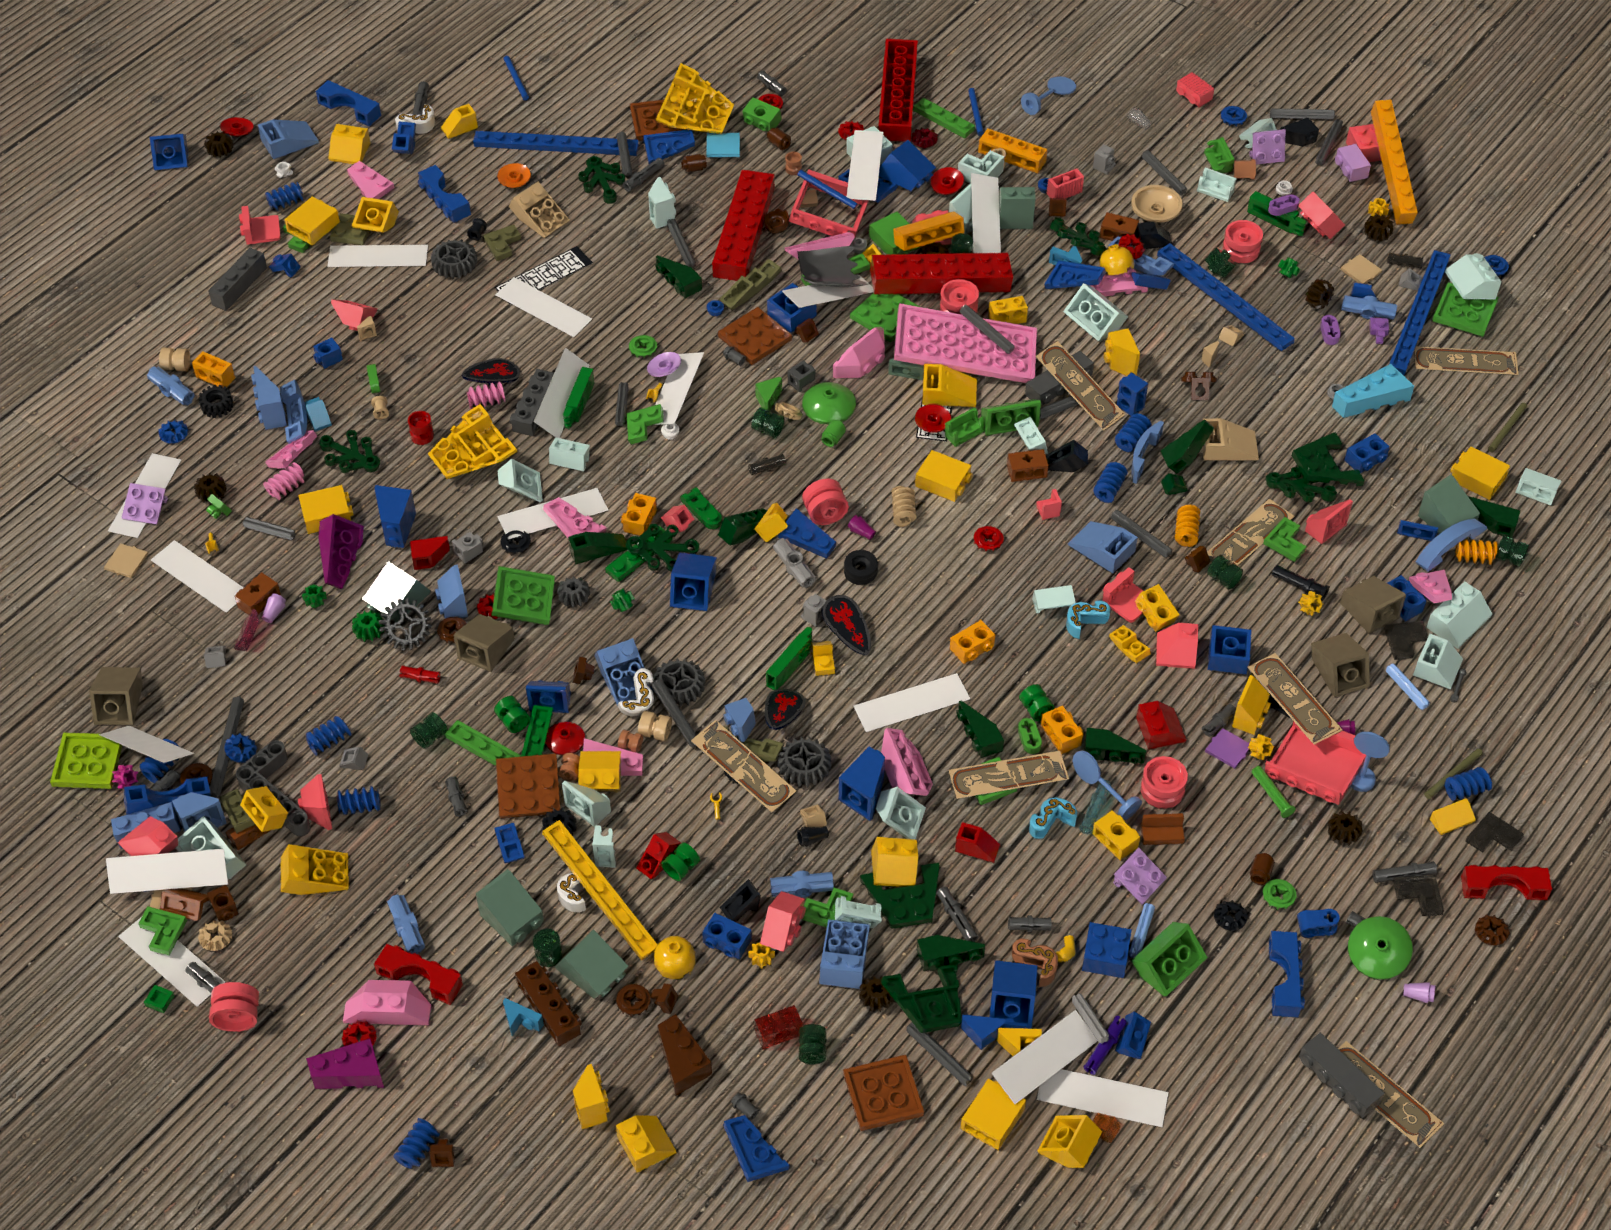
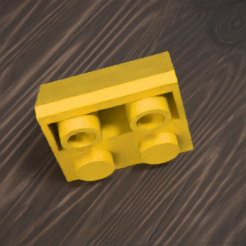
(590, 1099)

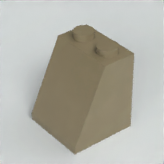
(1373, 603)
(483, 641)
(1342, 664)
(116, 695)

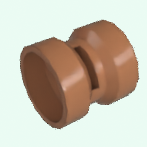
(793, 163)
(630, 741)
(569, 769)

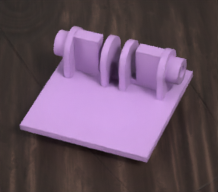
(1268, 146)
(144, 503)
(1139, 876)

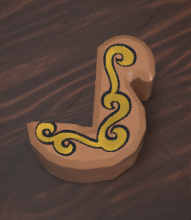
(1037, 955)

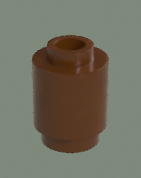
(779, 138)
(693, 163)
(1261, 868)

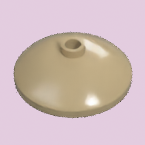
(1156, 203)

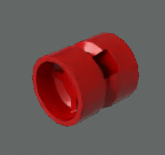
(420, 427)

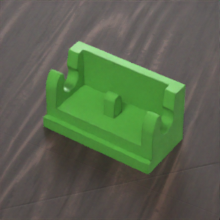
(1219, 156)
(964, 427)

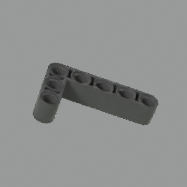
(257, 775)

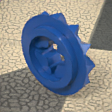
(1228, 112)
(1501, 263)
(168, 436)
(234, 752)

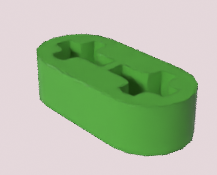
(373, 378)
(1025, 737)

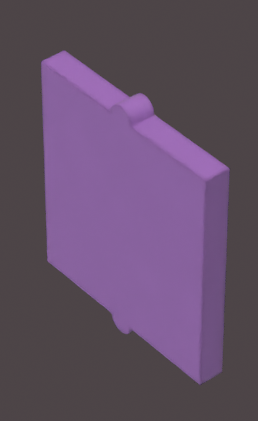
(1228, 748)

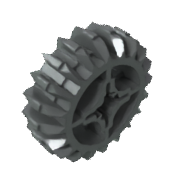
(454, 258)
(406, 632)
(682, 680)
(816, 759)

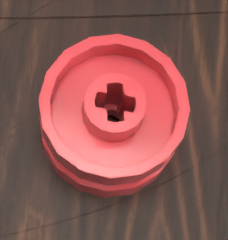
(1243, 241)
(957, 294)
(825, 501)
(1164, 782)
(234, 1007)

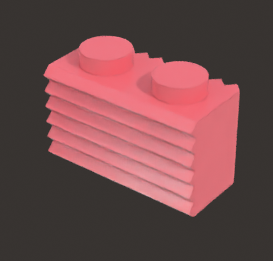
(1195, 89)
(1065, 184)

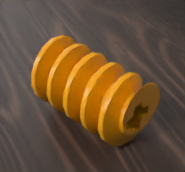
(1187, 525)
(1475, 551)

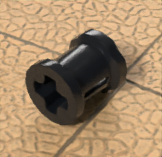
(477, 228)

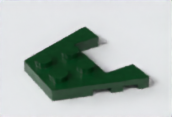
(1318, 465)
(906, 904)
(929, 1008)

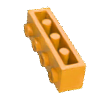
(1017, 151)
(928, 231)

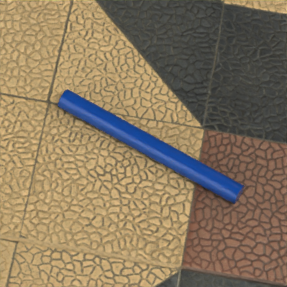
(516, 78)
(976, 113)
(827, 189)

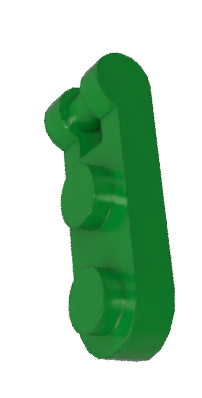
(702, 509)

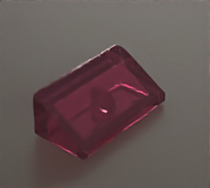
(247, 631)

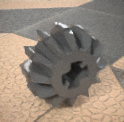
(573, 591)

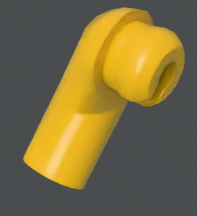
(1068, 951)

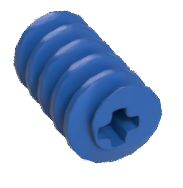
(284, 196)
(1132, 431)
(1110, 482)
(327, 734)
(153, 767)
(1468, 783)
(358, 800)
(416, 1143)

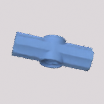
(1369, 307)
(170, 385)
(802, 884)
(405, 924)

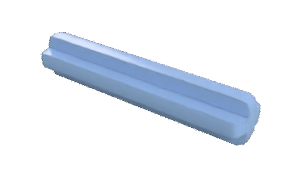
(1407, 686)
(1142, 929)

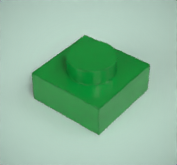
(159, 998)

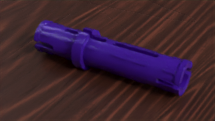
(1102, 1049)

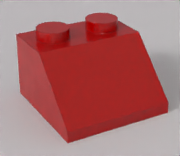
(1159, 725)

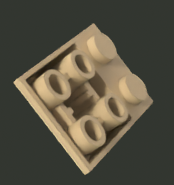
(538, 210)
(1230, 442)

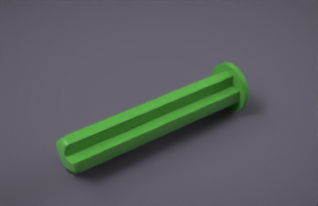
(1273, 792)

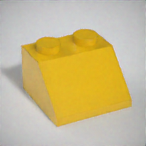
(348, 144)
(375, 215)
(1122, 352)
(1251, 707)
(600, 770)
(894, 861)
(1070, 1140)
(644, 1141)

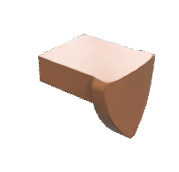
(1245, 169)

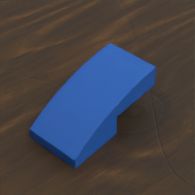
(509, 843)

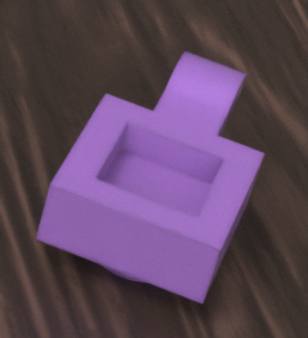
(1379, 328)

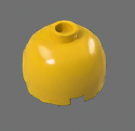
(1116, 260)
(674, 957)

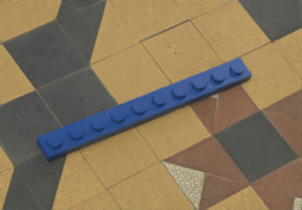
(551, 143)
(1227, 298)
(1419, 311)

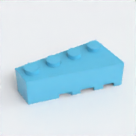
(1373, 391)

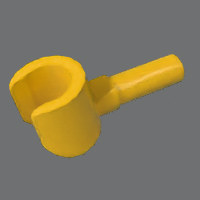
(653, 393)
(211, 544)
(717, 805)

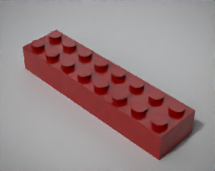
(898, 89)
(743, 225)
(931, 271)

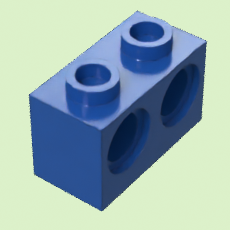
(1132, 394)
(1367, 453)
(1414, 601)
(729, 932)

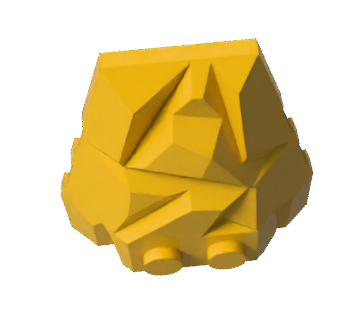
(694, 104)
(471, 445)

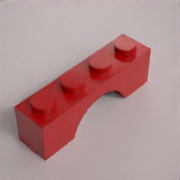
(1530, 881)
(396, 963)

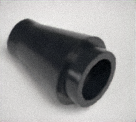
(811, 835)

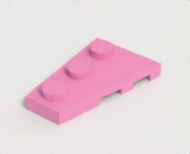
(369, 181)
(1118, 283)
(291, 451)
(569, 519)
(1432, 585)
(630, 761)

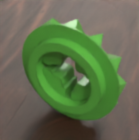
(644, 341)
(1282, 887)

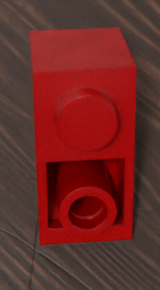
(429, 551)
(976, 842)
(657, 850)

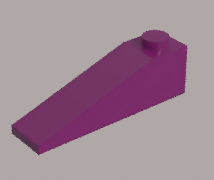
(338, 547)

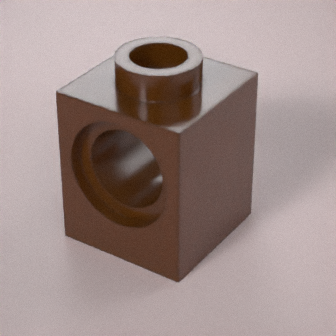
(220, 897)

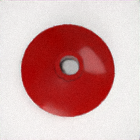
(236, 126)
(947, 181)
(932, 418)
(565, 744)

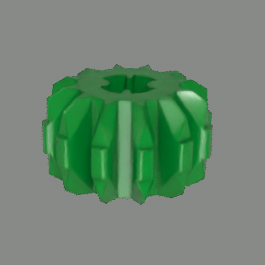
(367, 625)

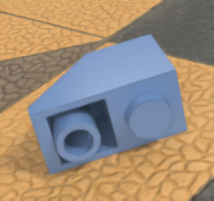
(740, 718)

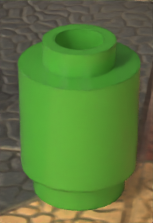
(833, 433)

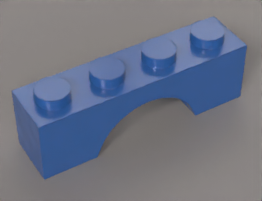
(334, 95)
(453, 205)
(141, 797)
(1287, 996)

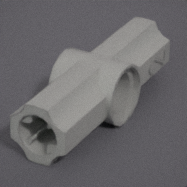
(794, 563)

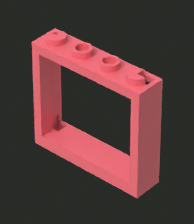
(818, 223)

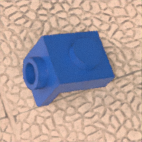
(285, 262)

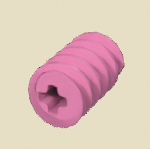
(487, 394)
(284, 480)

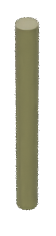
(1507, 427)
(1457, 770)

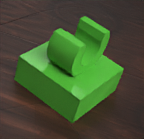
(217, 507)

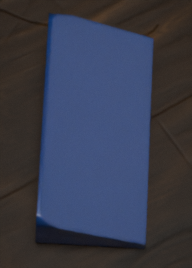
(1150, 280)
(1417, 530)
(1133, 1036)

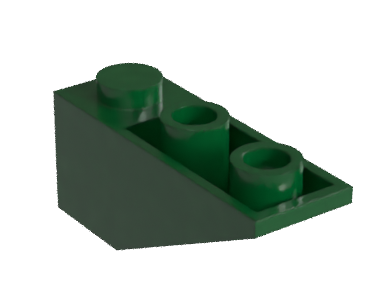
(682, 277)
(1185, 449)
(1497, 518)
(740, 526)
(595, 545)
(983, 732)
(1111, 747)
(944, 951)

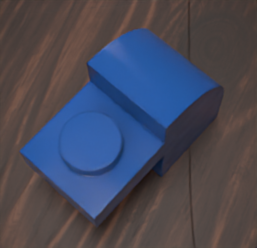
(404, 138)

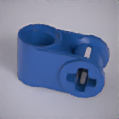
(1316, 923)

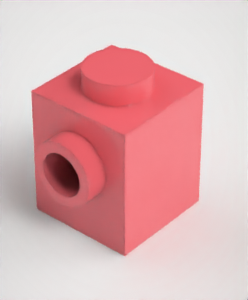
(679, 517)

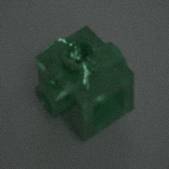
(1220, 262)

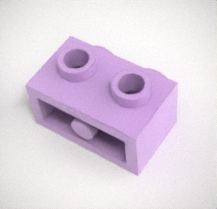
(1352, 163)

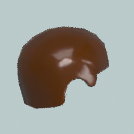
(776, 221)

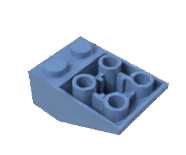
(286, 136)
(268, 401)
(1105, 544)
(619, 667)
(844, 954)

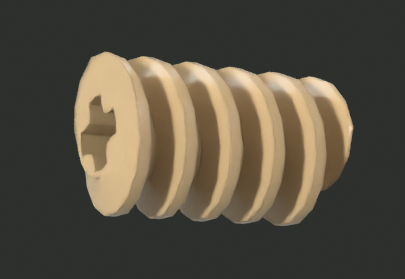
(903, 506)

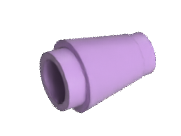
(273, 607)
(1420, 991)

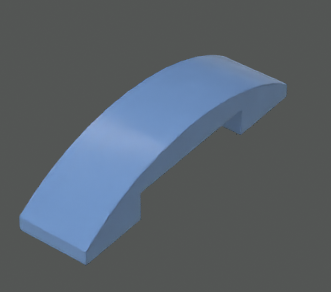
(1147, 264)
(295, 409)
(1150, 436)
(1431, 555)

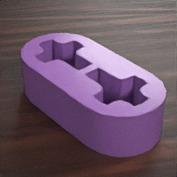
(1283, 205)
(1333, 329)

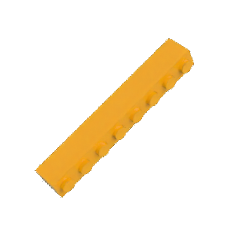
(1394, 162)

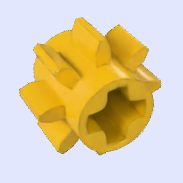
(1378, 207)
(1310, 603)
(1261, 747)
(761, 955)

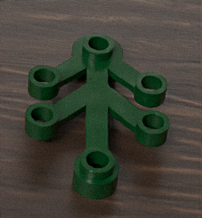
(595, 164)
(1079, 238)
(369, 462)
(1281, 481)
(659, 547)

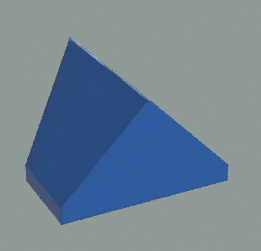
(1361, 290)

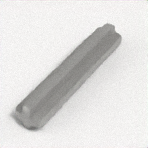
(1090, 1018)

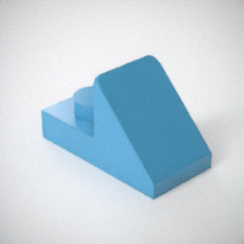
(1060, 255)
(317, 414)
(518, 1014)

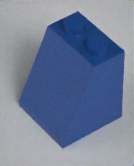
(907, 167)
(396, 514)
(692, 581)
(863, 783)
(1014, 993)

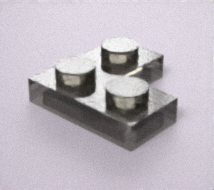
(1401, 636)
(1496, 829)
(1423, 888)

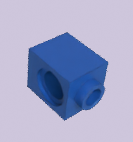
(327, 353)

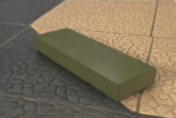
(236, 814)

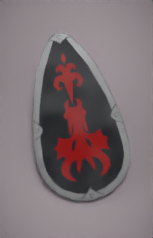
(492, 371)
(847, 623)
(783, 707)

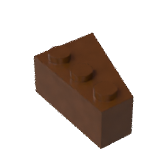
(683, 1055)

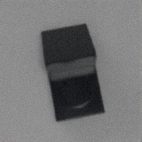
(741, 901)

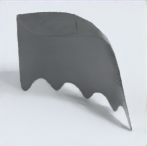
(828, 267)

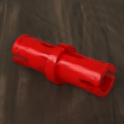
(419, 674)

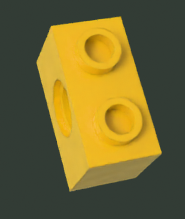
(264, 808)
(1119, 845)

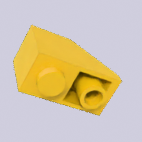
(460, 121)

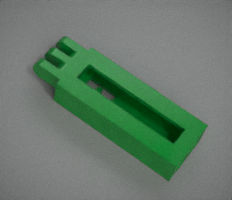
(1288, 222)
(578, 397)
(789, 660)

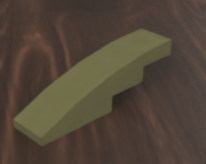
(750, 285)

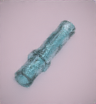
(1098, 799)

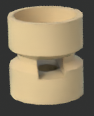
(175, 359)
(655, 726)

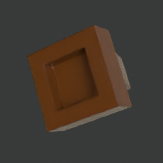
(1057, 207)
(807, 330)
(1198, 559)
(582, 670)
(665, 998)
(442, 1154)

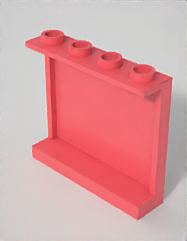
(1317, 768)

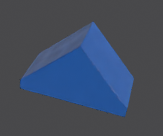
(981, 1029)

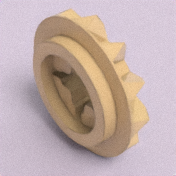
(788, 411)
(218, 942)

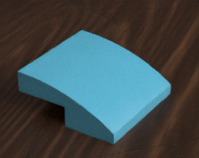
(723, 145)

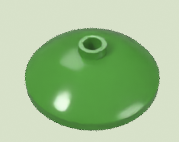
(828, 402)
(1377, 961)

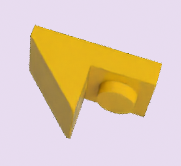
(772, 523)
(823, 658)
(1013, 1038)

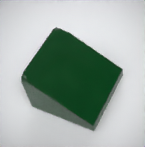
(1173, 484)

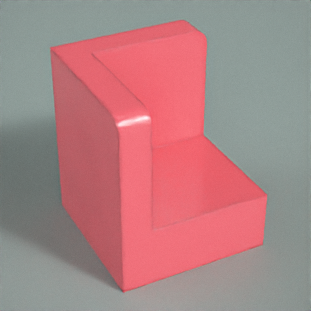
(1050, 507)

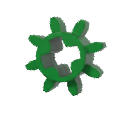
(1289, 267)
(314, 596)
(622, 600)

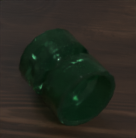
(961, 244)
(767, 422)
(1511, 550)
(1223, 570)
(426, 732)
(547, 947)
(812, 1044)

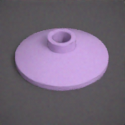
(664, 364)

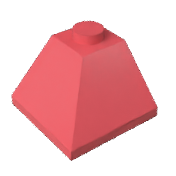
(352, 312)
(1328, 521)
(1177, 646)
(315, 802)
(149, 838)

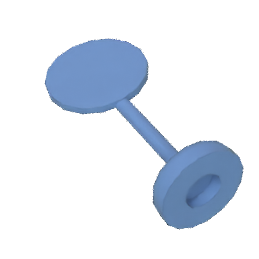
(1060, 85)
(1372, 746)
(1089, 771)

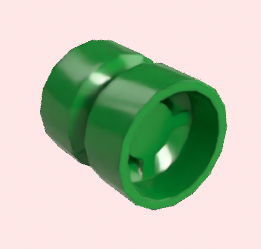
(1036, 701)
(512, 714)
(680, 862)

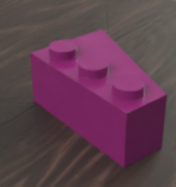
(346, 1067)

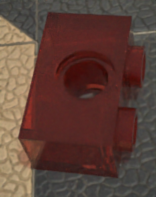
(778, 1027)

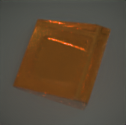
(1108, 1126)

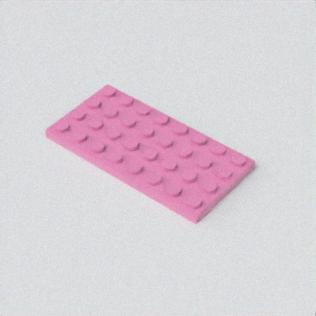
(953, 341)

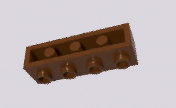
(546, 1000)

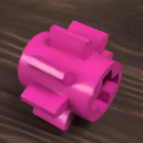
(128, 780)

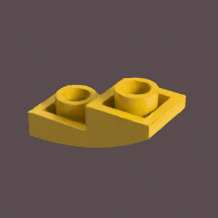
(1127, 642)

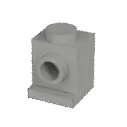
(1104, 159)
(467, 546)
(811, 609)

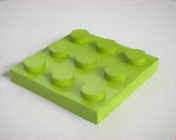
(85, 761)

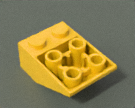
(948, 387)
(313, 870)

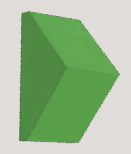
(768, 392)

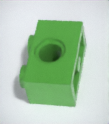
(761, 114)

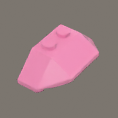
(829, 242)
(861, 356)
(904, 764)
(388, 1003)

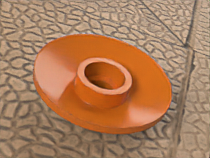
(514, 175)

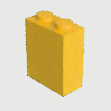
(312, 220)
(1480, 472)
(943, 476)
(322, 504)
(992, 1115)

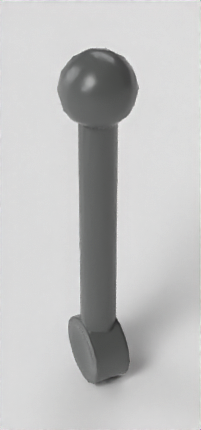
(1454, 697)

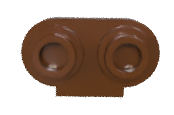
(1205, 379)

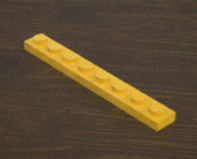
(600, 890)

